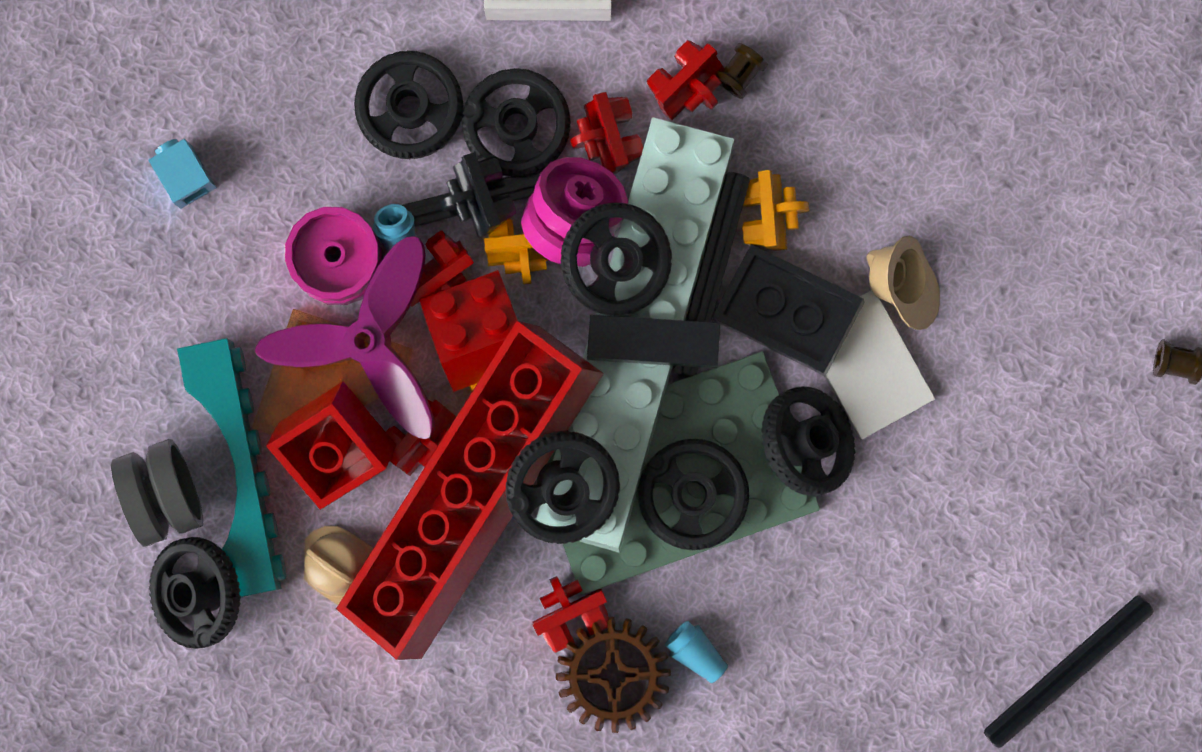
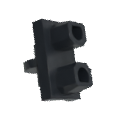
(472, 197)

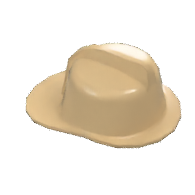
(905, 280)
(333, 560)

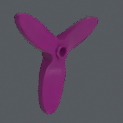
(380, 313)

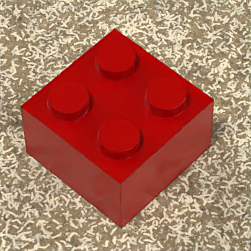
(469, 326)
(331, 445)

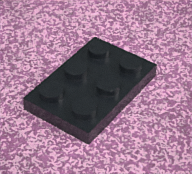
(788, 310)

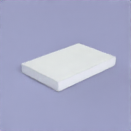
(876, 372)

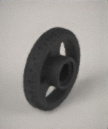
(542, 95)
(380, 128)
(595, 227)
(808, 441)
(729, 481)
(526, 498)
(195, 593)

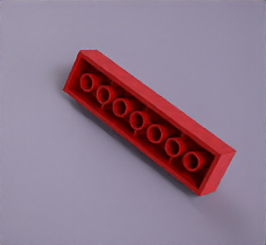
(461, 493)

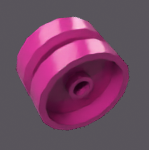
(560, 197)
(321, 234)

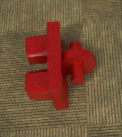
(691, 84)
(601, 135)
(445, 268)
(413, 451)
(554, 625)

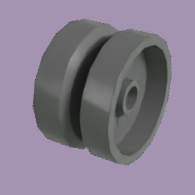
(156, 493)

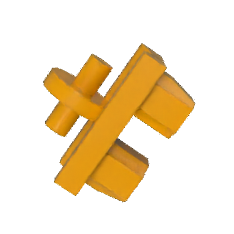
(771, 230)
(513, 252)

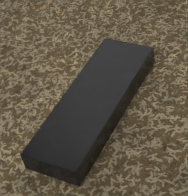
(653, 341)

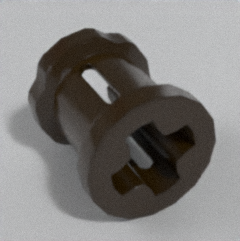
(737, 82)
(1178, 362)

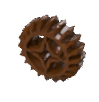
(614, 709)

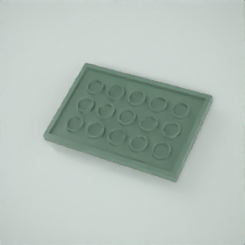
(714, 406)

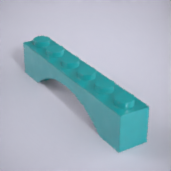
(214, 380)

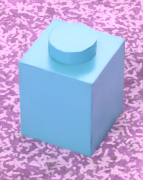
(181, 172)

